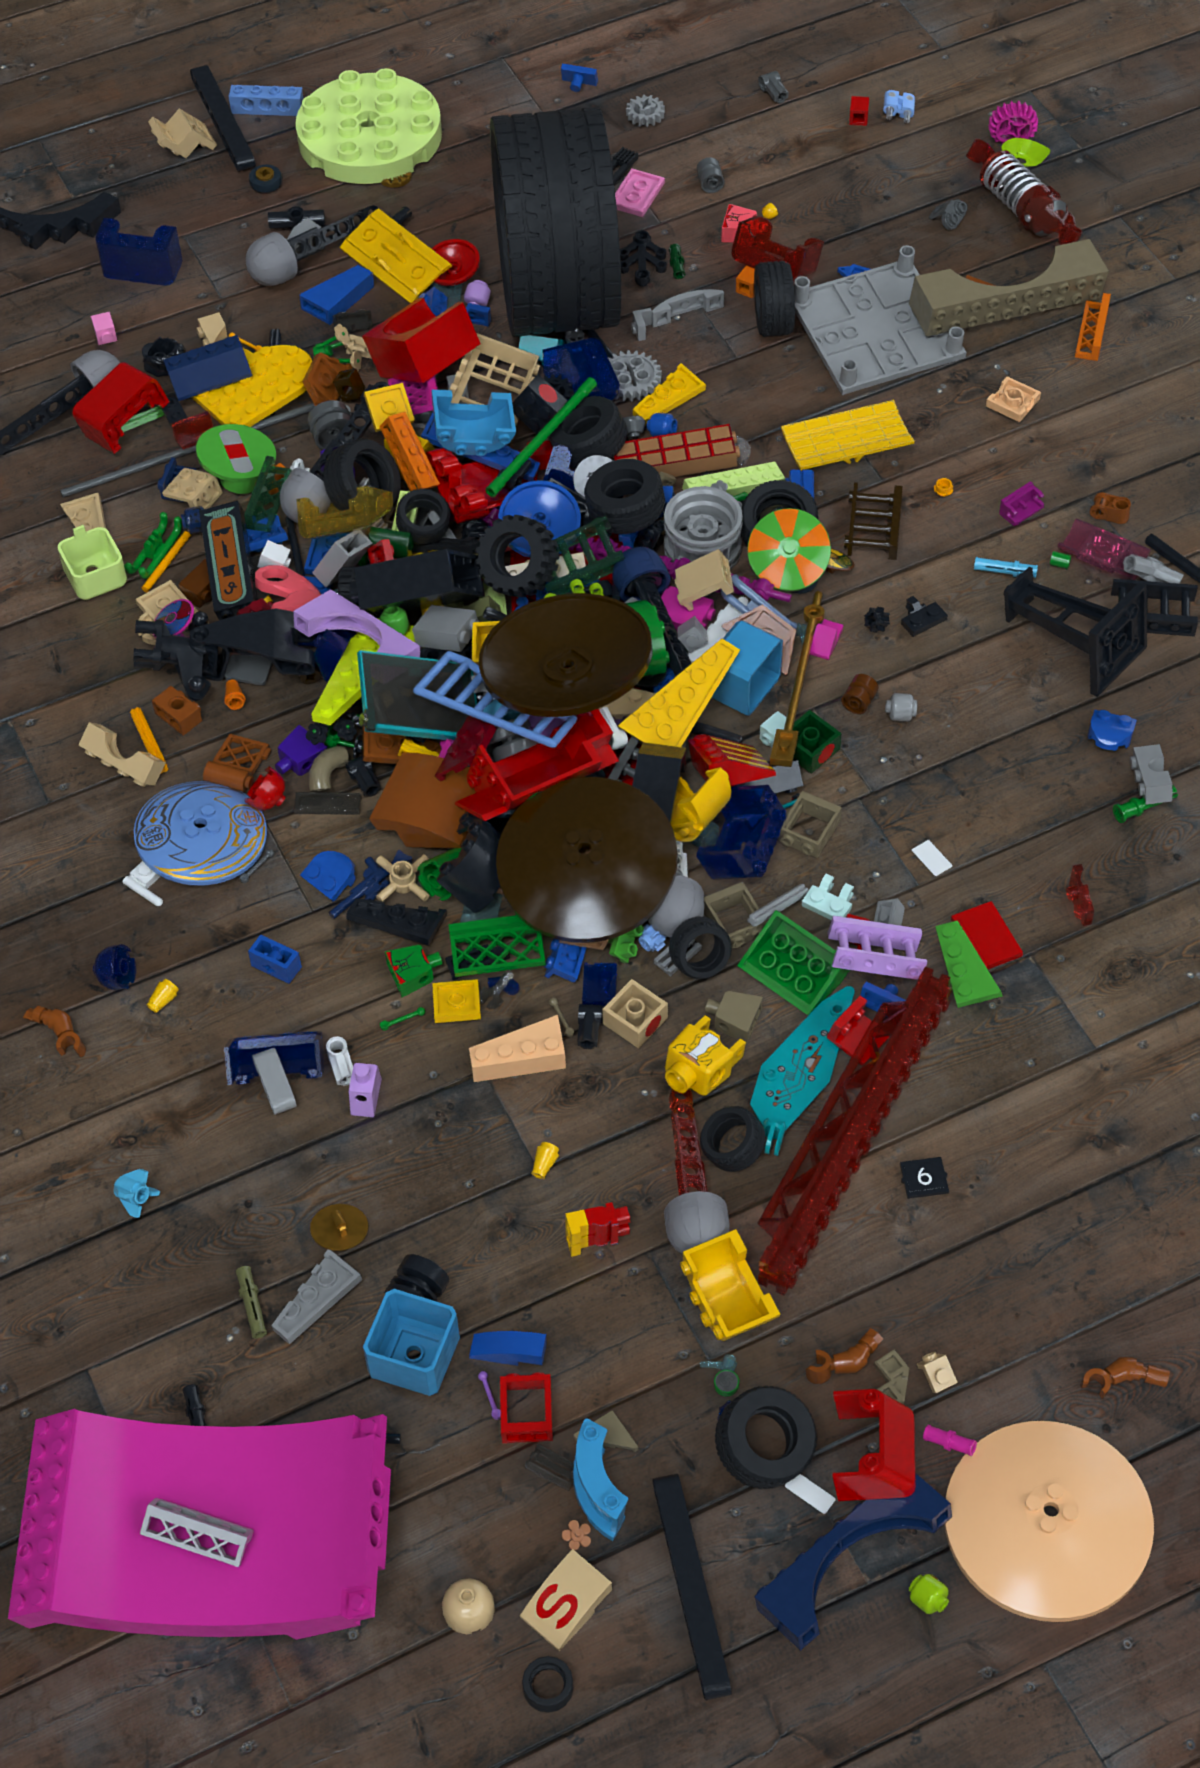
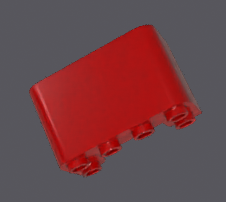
(114, 402)

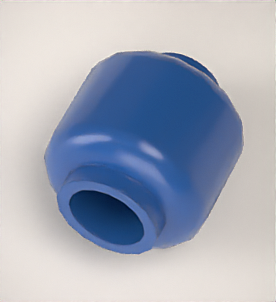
(662, 424)

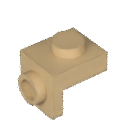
(937, 1371)

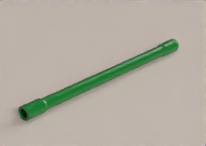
(500, 481)

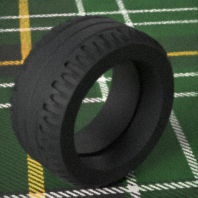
(428, 499)
(714, 961)
(746, 1152)

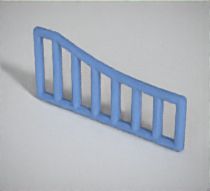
(477, 711)

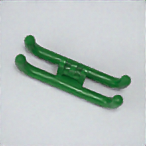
(155, 548)

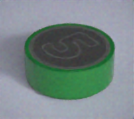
(726, 1383)

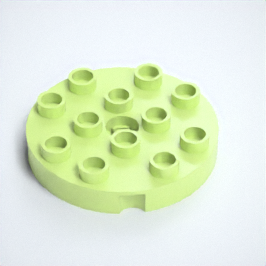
(368, 127)

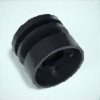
(419, 1277)

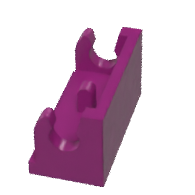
(1021, 504)

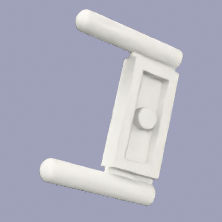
(140, 880)

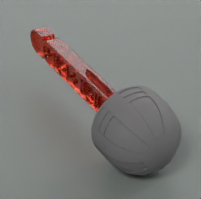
(692, 1215)

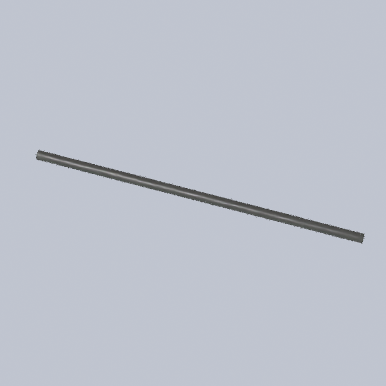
(176, 453)

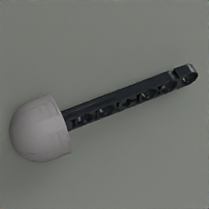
(274, 258)
(88, 372)
(311, 484)

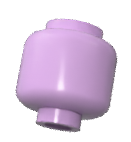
(477, 293)

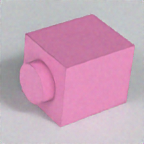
(104, 328)

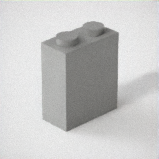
(343, 553)
(445, 628)

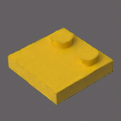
(387, 402)
(456, 1001)

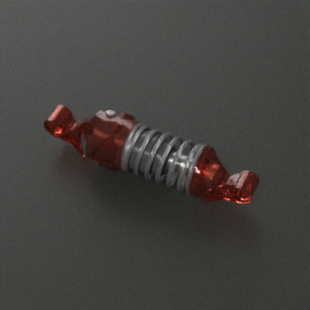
(1030, 199)

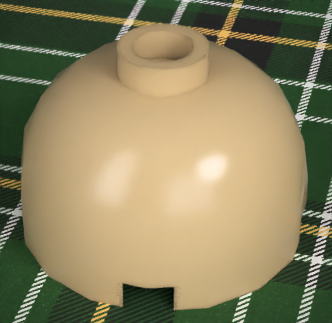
(468, 1606)

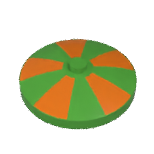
(789, 549)

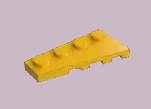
(676, 390)

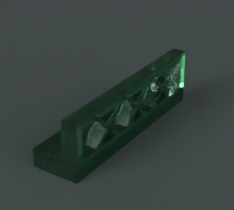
(262, 497)

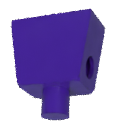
(297, 752)

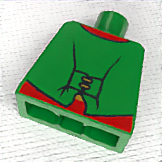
(411, 968)

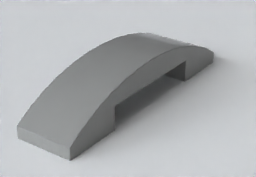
(687, 302)

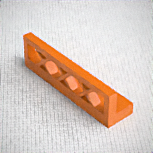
(1096, 330)
(409, 452)

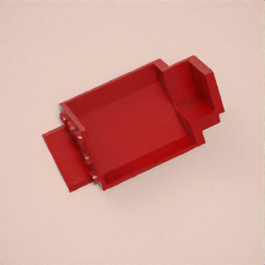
(525, 774)

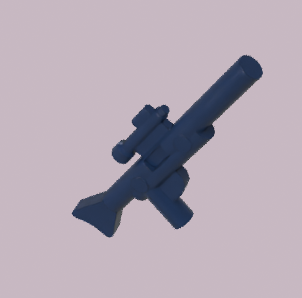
(369, 886)

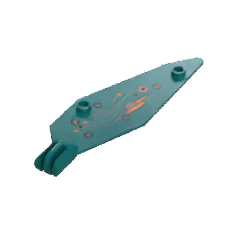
(798, 1070)

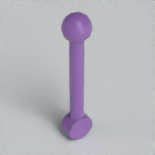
(496, 1413)

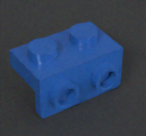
(435, 300)
(258, 539)

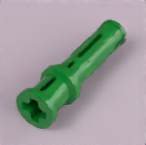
(1134, 807)

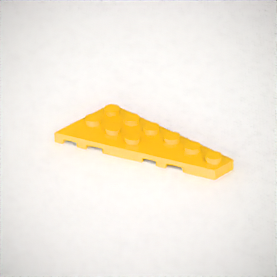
(678, 705)

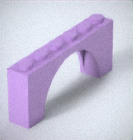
(335, 612)

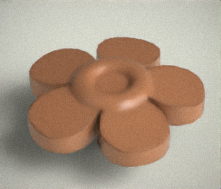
(577, 1535)

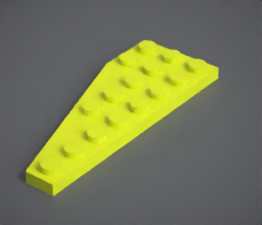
(344, 684)

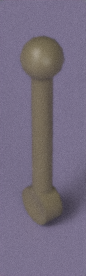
(569, 1032)

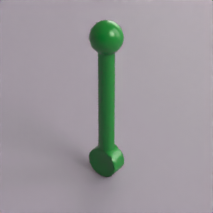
(384, 1025)

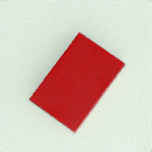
(989, 934)

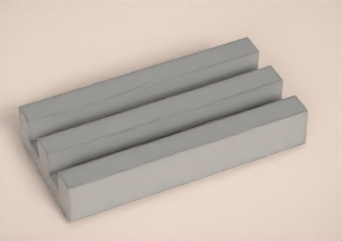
(696, 947)

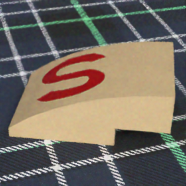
(566, 1600)

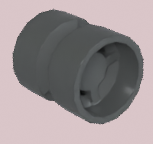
(710, 175)

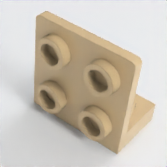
(194, 487)

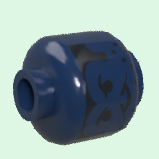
(191, 520)

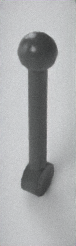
(245, 876)

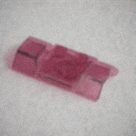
(1101, 547)

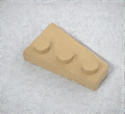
(85, 511)

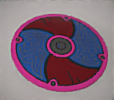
(176, 616)

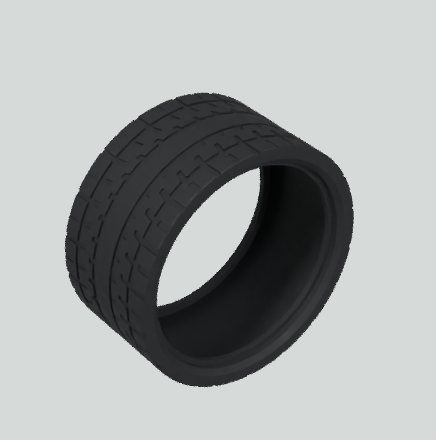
(556, 221)

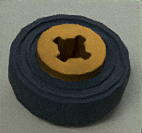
(265, 178)

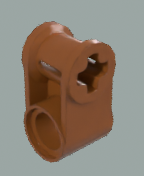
(1113, 508)

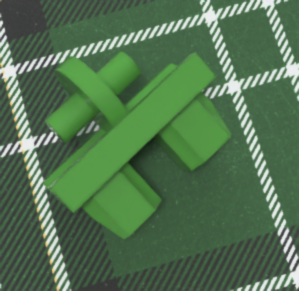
(624, 946)

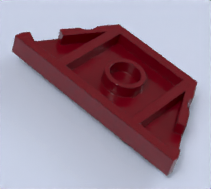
(462, 751)

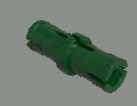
(677, 261)

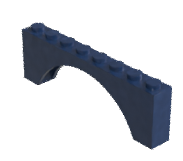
(792, 1595)

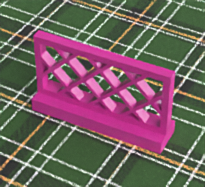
(424, 391)

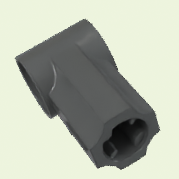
(772, 84)

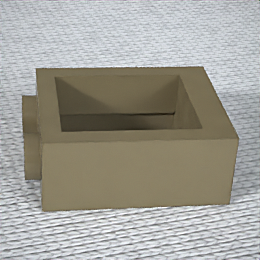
(817, 808)
(728, 898)

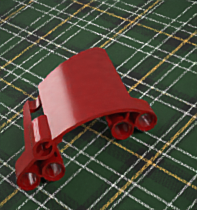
(465, 485)

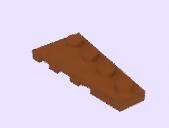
(385, 747)

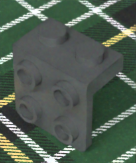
(248, 669)

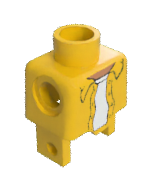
(699, 1059)

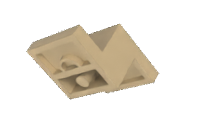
(182, 133)

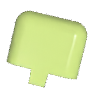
(89, 550)

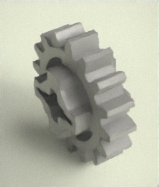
(645, 110)

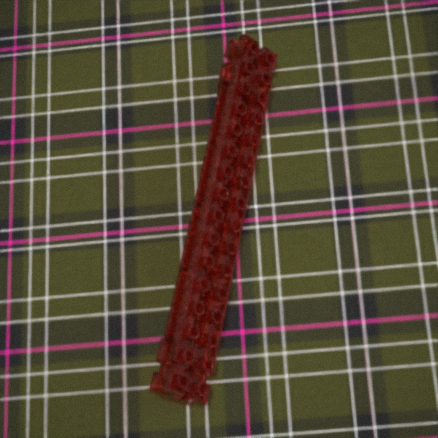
(851, 1131)

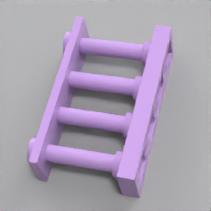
(881, 935)

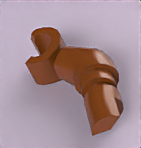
(62, 1026)
(844, 1362)
(1125, 1370)

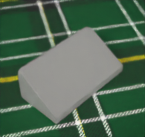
(889, 912)

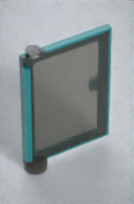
(395, 709)

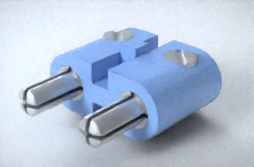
(899, 104)

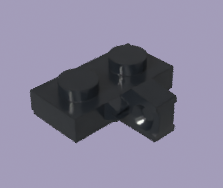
(921, 616)

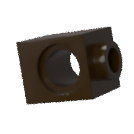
(349, 385)

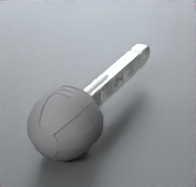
(682, 901)

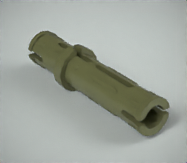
(245, 1279)

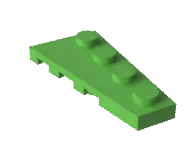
(968, 973)

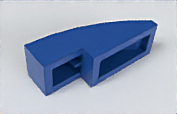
(509, 1347)

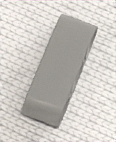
(274, 1081)

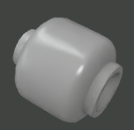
(901, 707)

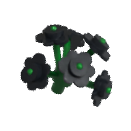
(344, 728)

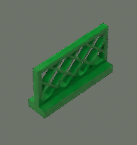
(494, 930)

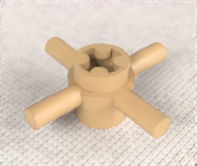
(401, 878)

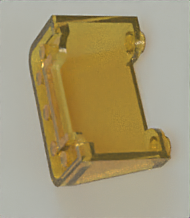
(363, 512)

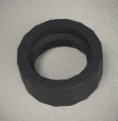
(542, 1664)

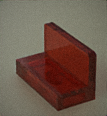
(190, 429)

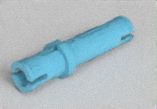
(1003, 566)

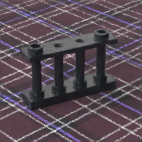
(1164, 622)

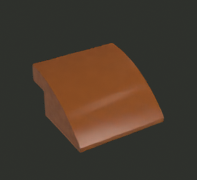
(421, 805)

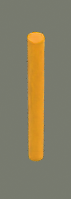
(166, 561)

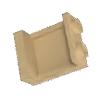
(703, 578)

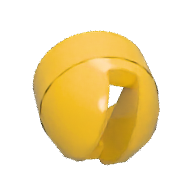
(769, 211)

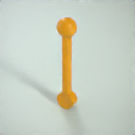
(257, 348)

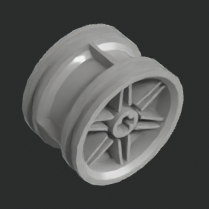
(702, 522)

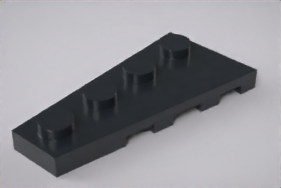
(410, 923)

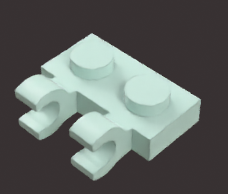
(827, 904)

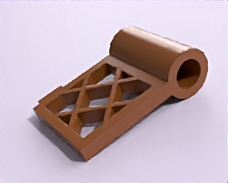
(231, 773)

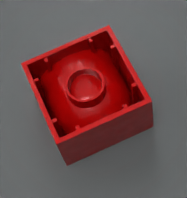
(419, 344)

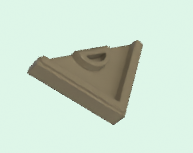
(616, 1433)

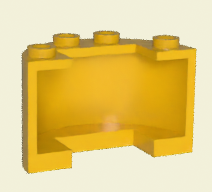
(696, 810)
(726, 1287)

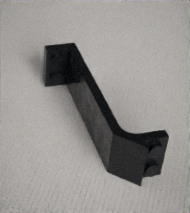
(659, 774)

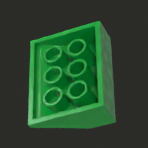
(793, 963)

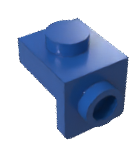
(479, 314)

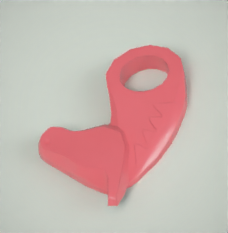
(293, 587)

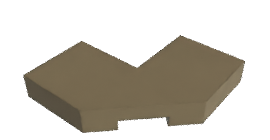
(895, 1373)

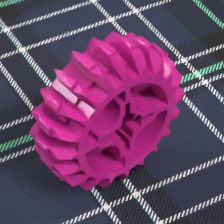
(1013, 121)

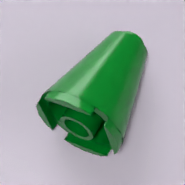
(430, 871)

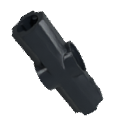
(294, 216)

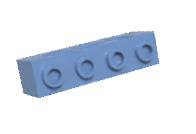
(265, 100)

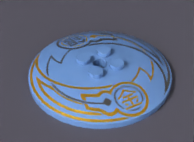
(193, 855)

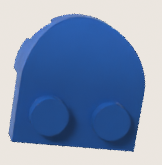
(1111, 730)
(330, 873)

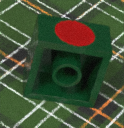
(815, 741)

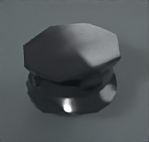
(156, 352)

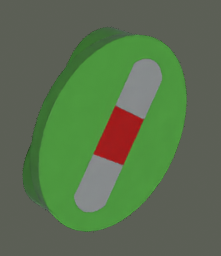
(234, 455)

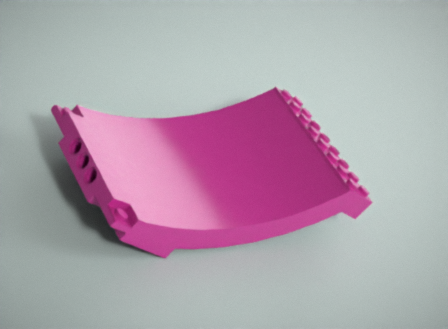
(304, 1489)

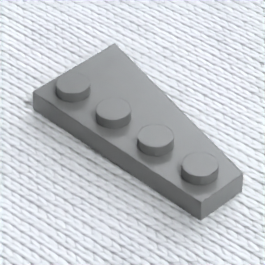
(323, 1289)

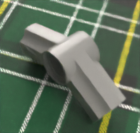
(1151, 569)

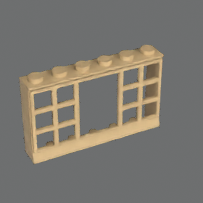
(498, 351)

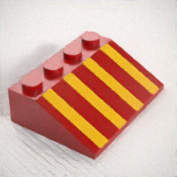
(739, 760)

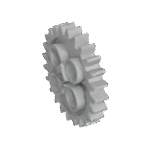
(642, 371)

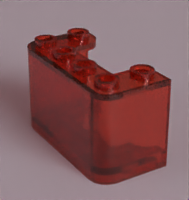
(754, 246)

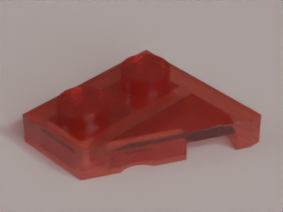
(1080, 896)

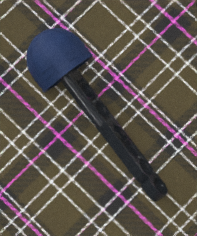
(645, 578)

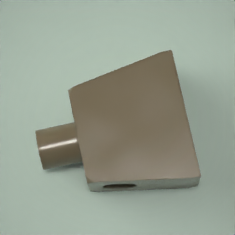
(736, 1014)

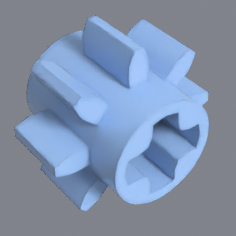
(651, 939)

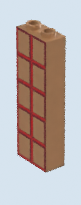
(686, 451)

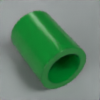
(1060, 560)

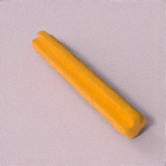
(147, 735)

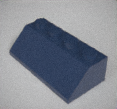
(207, 368)

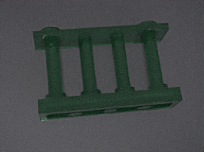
(596, 568)

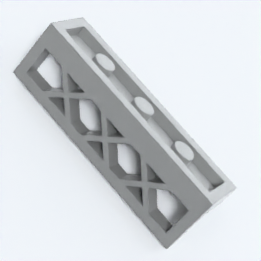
(199, 1522)

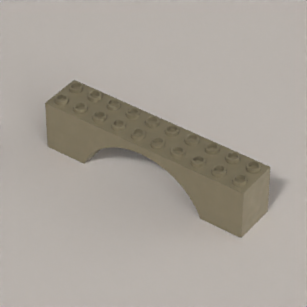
(949, 300)

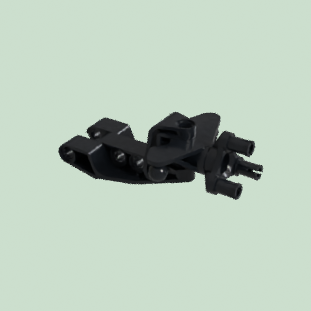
(196, 649)

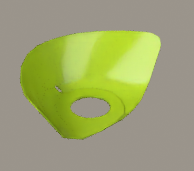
(1029, 150)

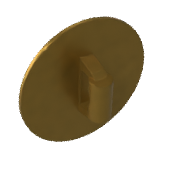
(339, 1227)

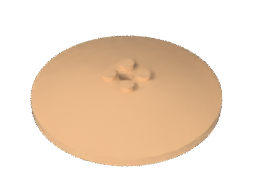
(1039, 1562)

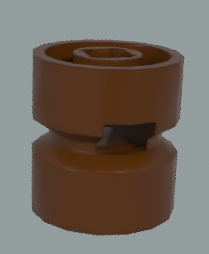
(859, 693)

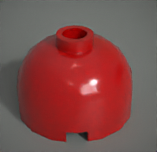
(267, 791)

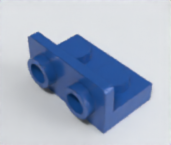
(564, 960)

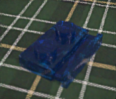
(599, 983)

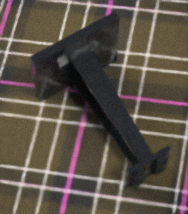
(1110, 644)

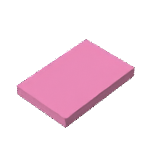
(638, 192)

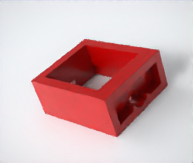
(526, 1431)

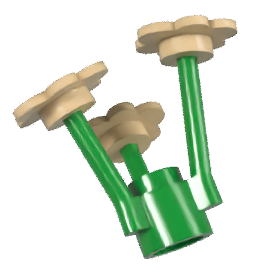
(341, 335)

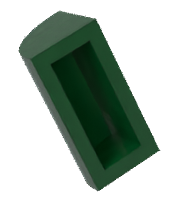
(401, 541)

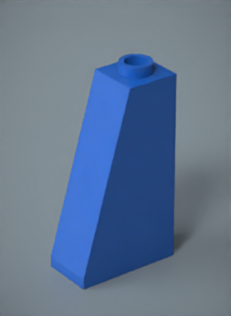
(337, 293)

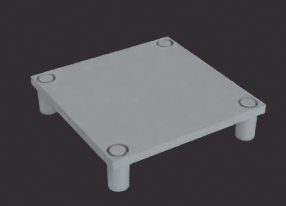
(868, 327)

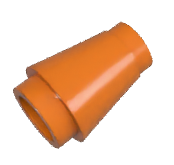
(234, 695)

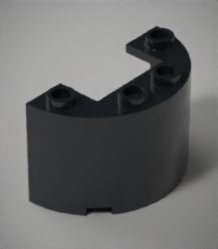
(474, 873)

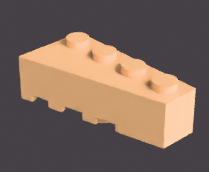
(520, 1052)

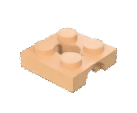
(1013, 399)

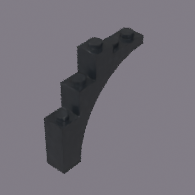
(63, 225)

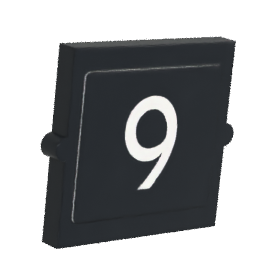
(924, 1177)

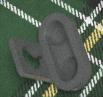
(952, 213)

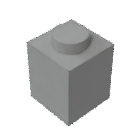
(692, 634)

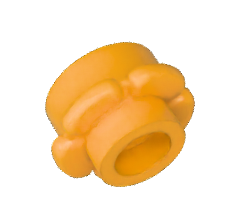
(943, 487)

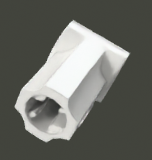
(619, 738)
(341, 1061)

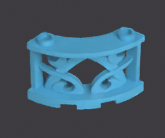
(593, 1489)

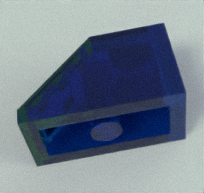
(329, 652)

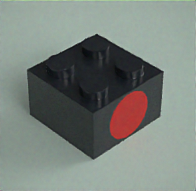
(537, 404)

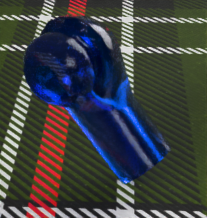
(511, 988)

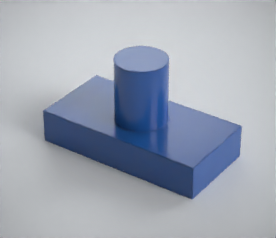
(579, 75)
(876, 996)

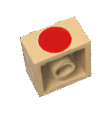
(635, 1013)

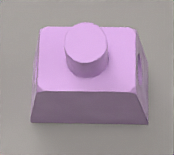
(364, 1082)

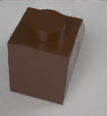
(197, 585)

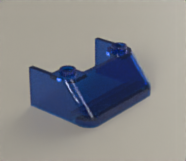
(297, 1053)

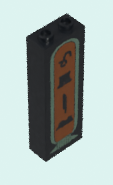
(228, 558)

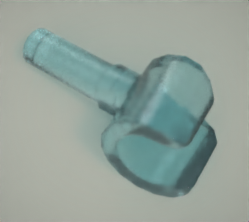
(801, 630)
(727, 1364)

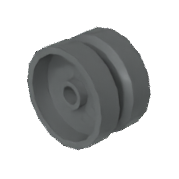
(327, 422)
(510, 741)

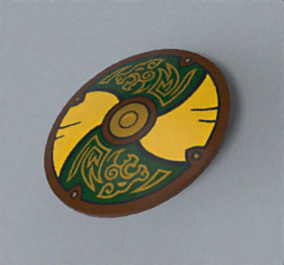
(839, 561)

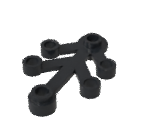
(641, 241)

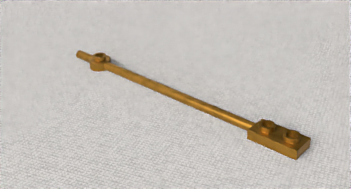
(786, 740)

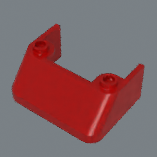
(891, 1470)

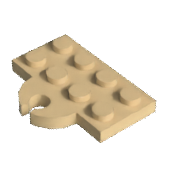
(154, 602)

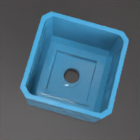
(753, 669)
(410, 1324)

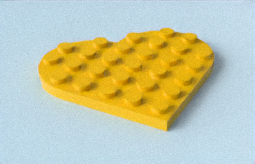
(274, 383)

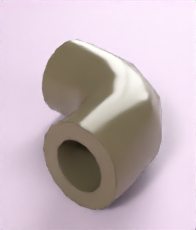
(324, 765)

